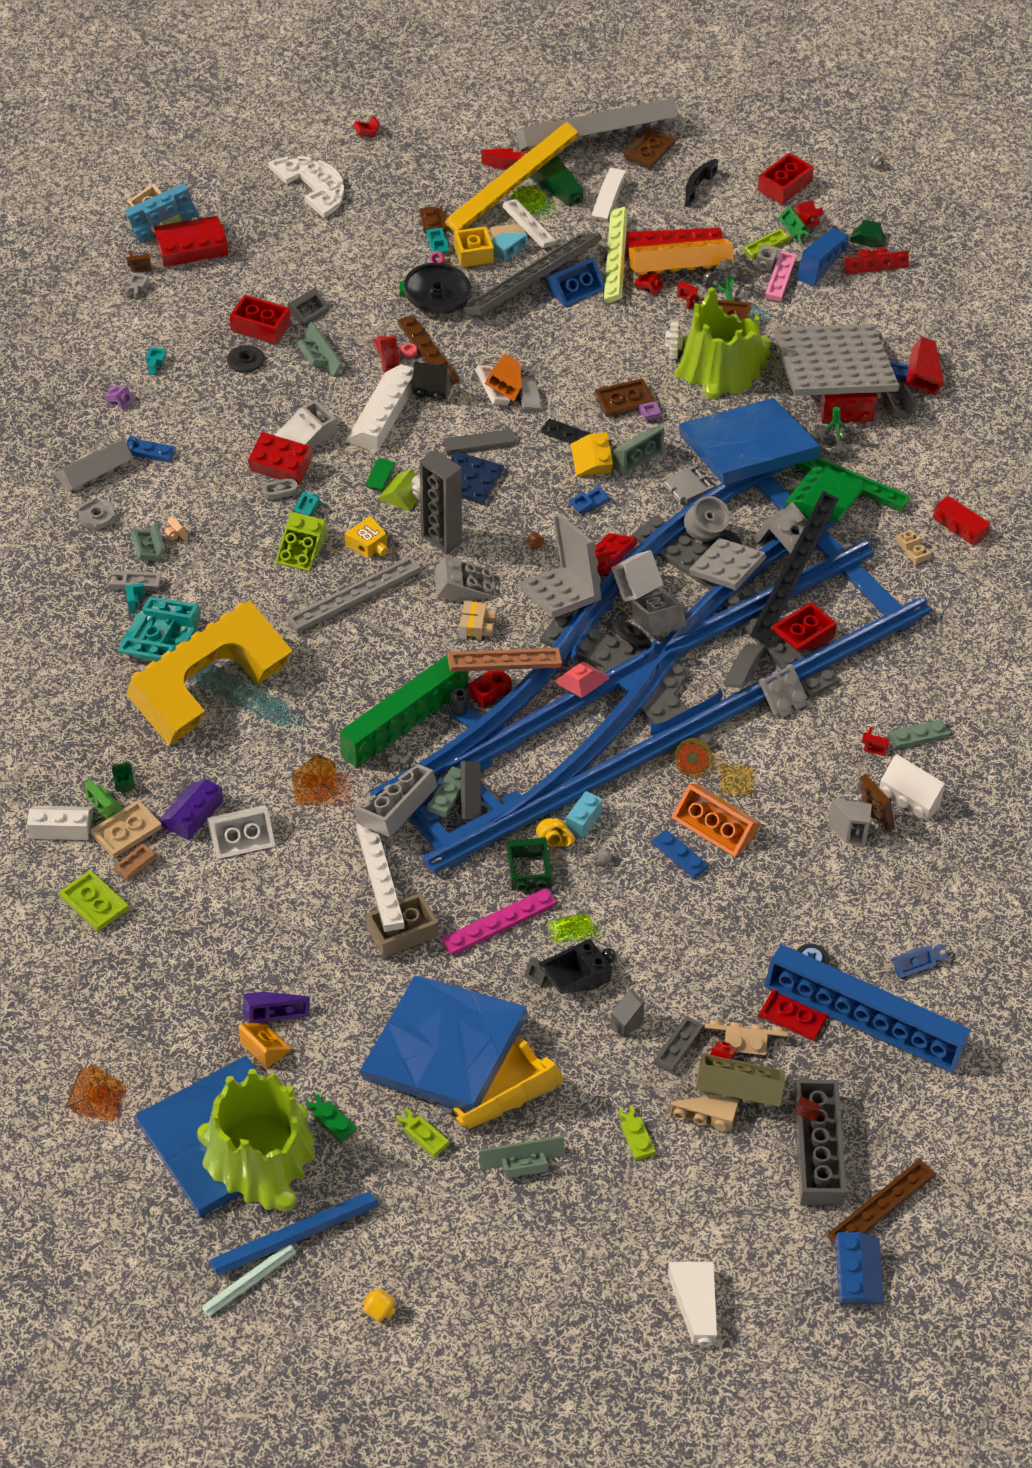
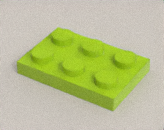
(93, 901)

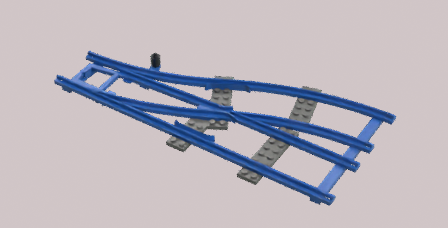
(646, 678)

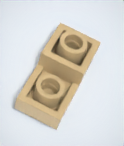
(912, 546)

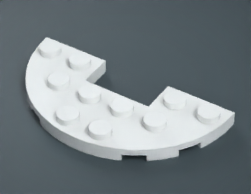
(319, 176)

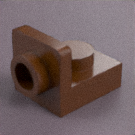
(139, 262)

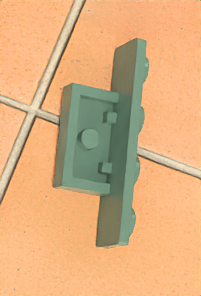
(318, 350)
(522, 1157)

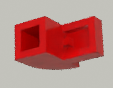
(809, 213)

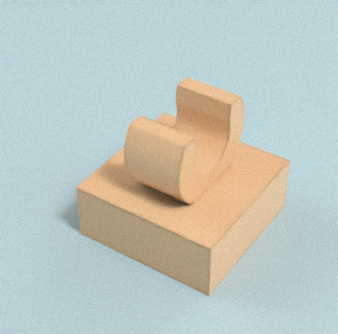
(175, 530)

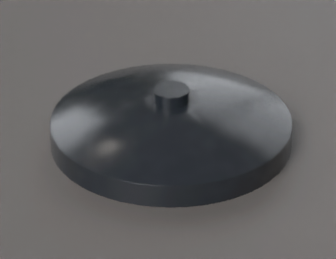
(437, 288)

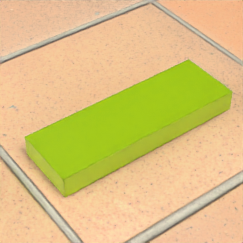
(773, 239)

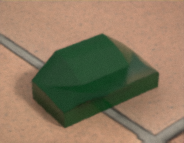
(868, 234)

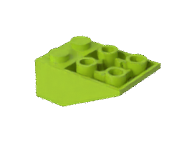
(301, 541)

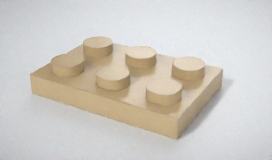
(126, 829)

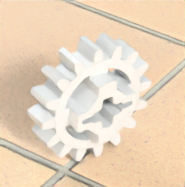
(674, 340)

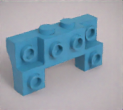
(159, 209)

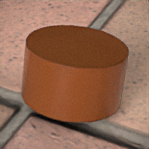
(535, 541)

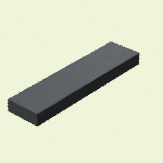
(479, 441)

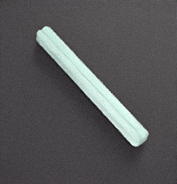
(248, 1280)

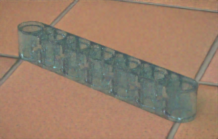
(243, 694)

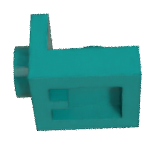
(307, 503)
(134, 592)

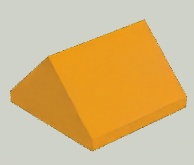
(262, 1043)

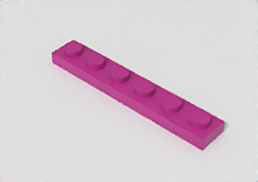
(498, 922)

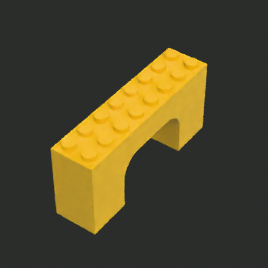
(237, 636)

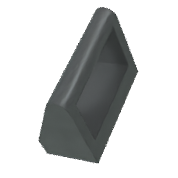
(312, 295)

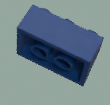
(576, 282)
(858, 1269)

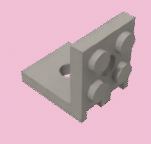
(781, 526)

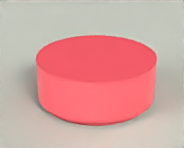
(408, 351)

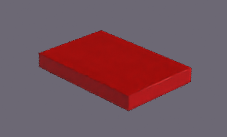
(793, 1016)

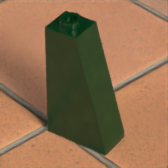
(559, 182)

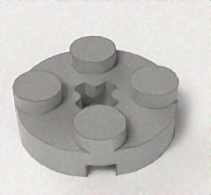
(100, 521)

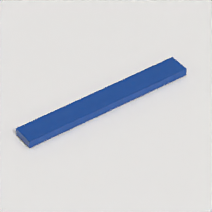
(293, 1233)

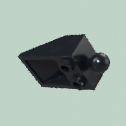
(579, 967)

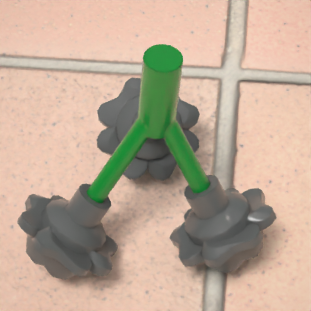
(729, 269)
(846, 432)

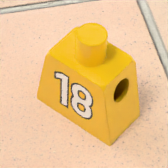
(367, 538)

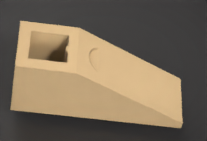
(707, 1110)

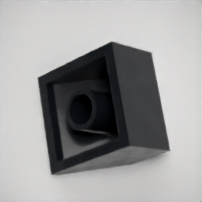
(431, 380)

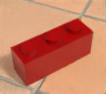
(961, 520)

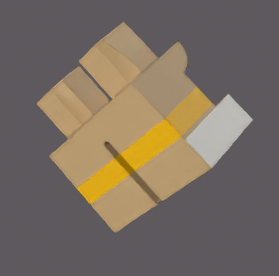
(474, 618)

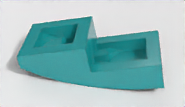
(437, 240)

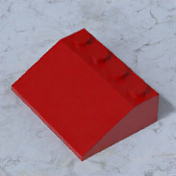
(191, 241)

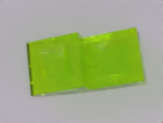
(573, 925)

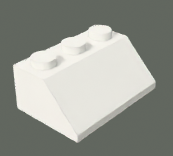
(912, 788)
(59, 822)
(241, 831)

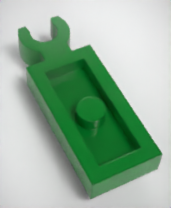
(794, 224)
(331, 1119)

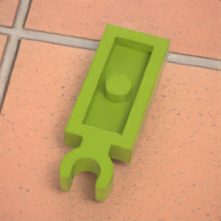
(423, 1133)
(636, 1135)

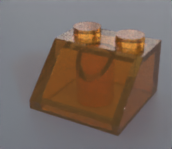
(315, 781)
(95, 1094)

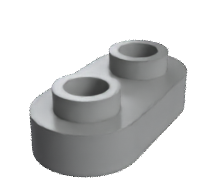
(279, 489)

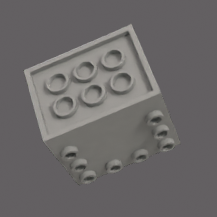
(574, 582)

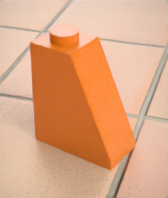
(505, 377)

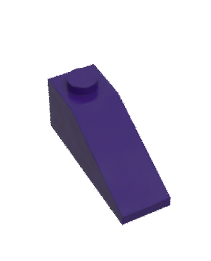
(273, 1006)

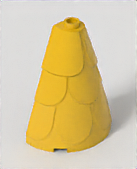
(517, 1082)

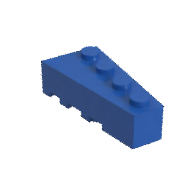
(821, 256)

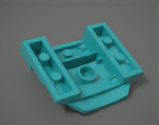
(160, 628)

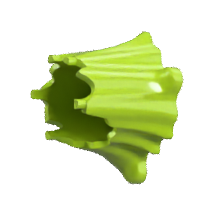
(722, 350)
(258, 1140)

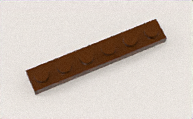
(424, 344)
(885, 1200)

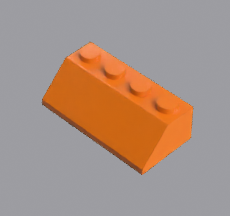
(715, 819)

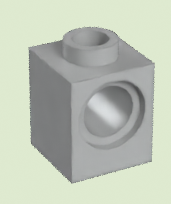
(767, 258)

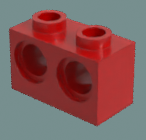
(490, 687)

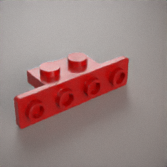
(876, 260)

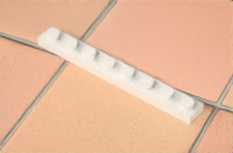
(380, 879)

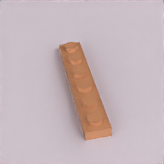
(504, 659)

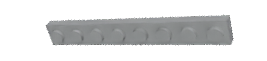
(354, 594)

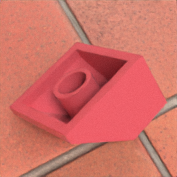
(582, 679)

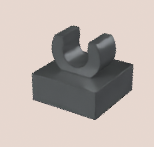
(535, 973)

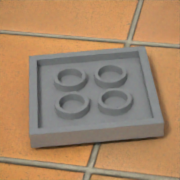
(727, 563)

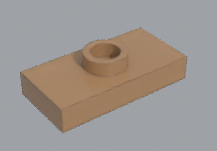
(135, 862)

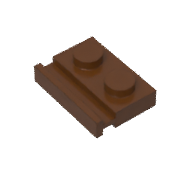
(432, 218)

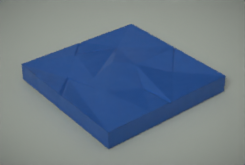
(749, 441)
(444, 1043)
(173, 1129)

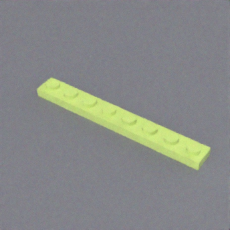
(615, 255)

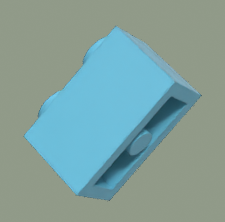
(584, 814)

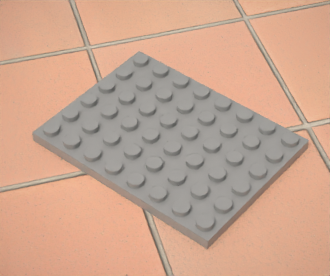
(835, 360)

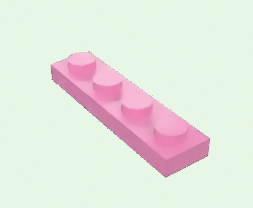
(780, 276)

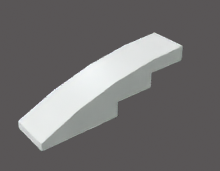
(608, 194)

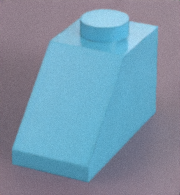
(508, 244)

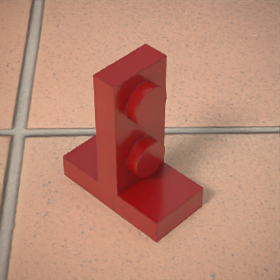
(388, 351)

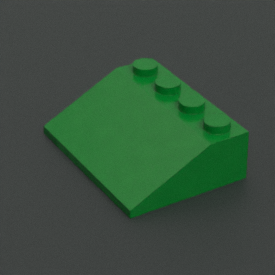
(830, 481)

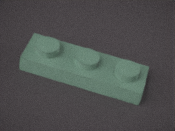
(918, 734)
(446, 793)

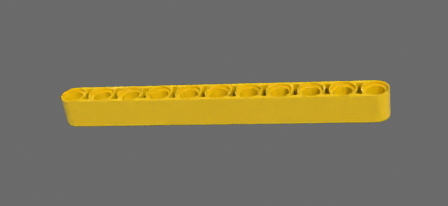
(512, 177)

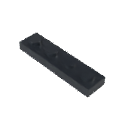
(564, 432)

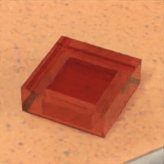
(807, 1109)

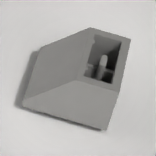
(850, 820)

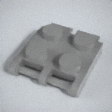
(687, 486)
(784, 692)

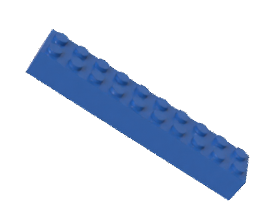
(867, 1008)

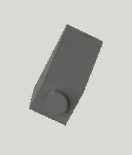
(628, 1014)

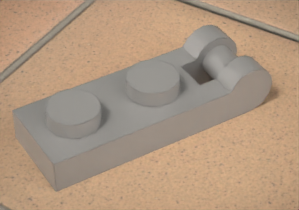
(150, 580)

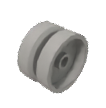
(706, 518)

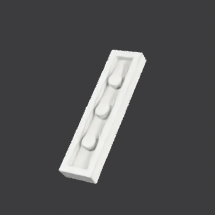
(529, 223)

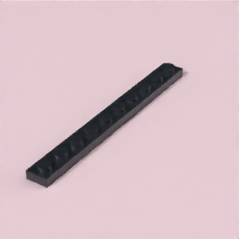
(794, 567)

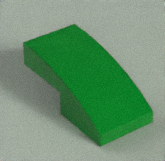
(380, 473)

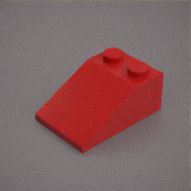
(806, 628)

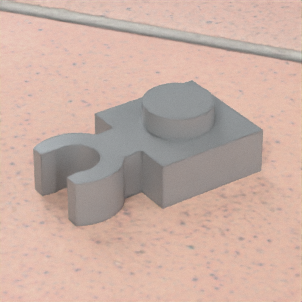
(136, 283)

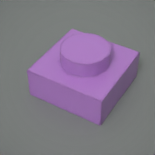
(650, 411)

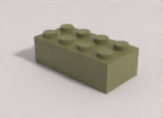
(740, 1080)

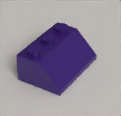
(192, 808)

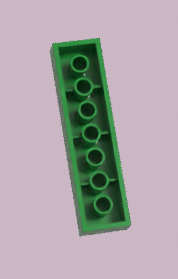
(400, 712)

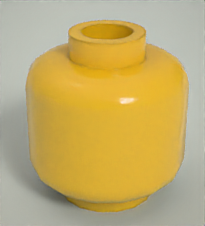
(379, 1305)

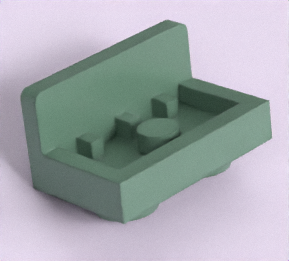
(148, 543)

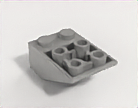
(310, 425)
(463, 581)

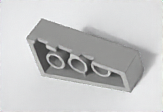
(397, 801)

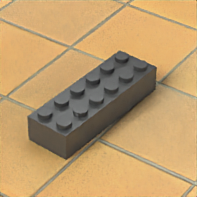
(441, 501)
(820, 1145)

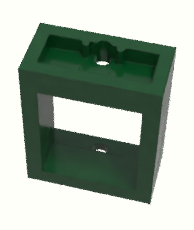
(528, 848)

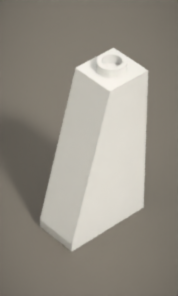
(696, 1299)

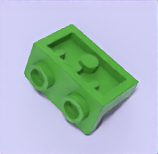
(101, 799)

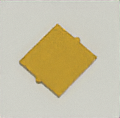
(736, 779)

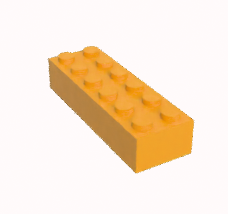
(680, 255)

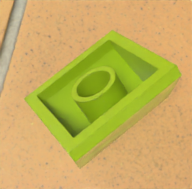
(400, 491)

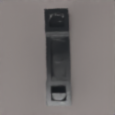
(705, 171)

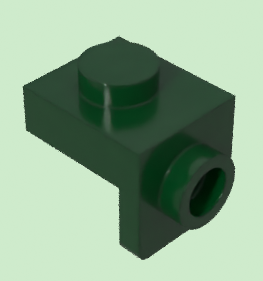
(123, 777)

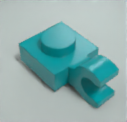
(155, 357)

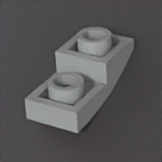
(529, 396)

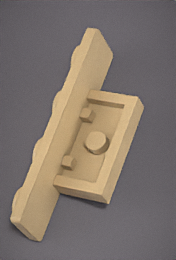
(747, 1040)

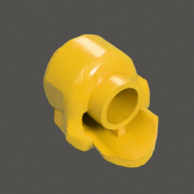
(555, 832)

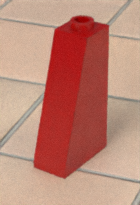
(924, 367)

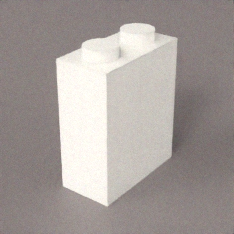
(637, 576)

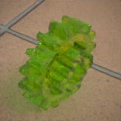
(529, 198)

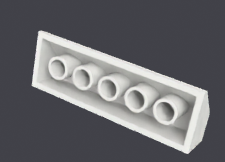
(382, 408)

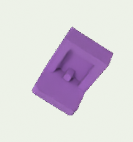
(120, 395)

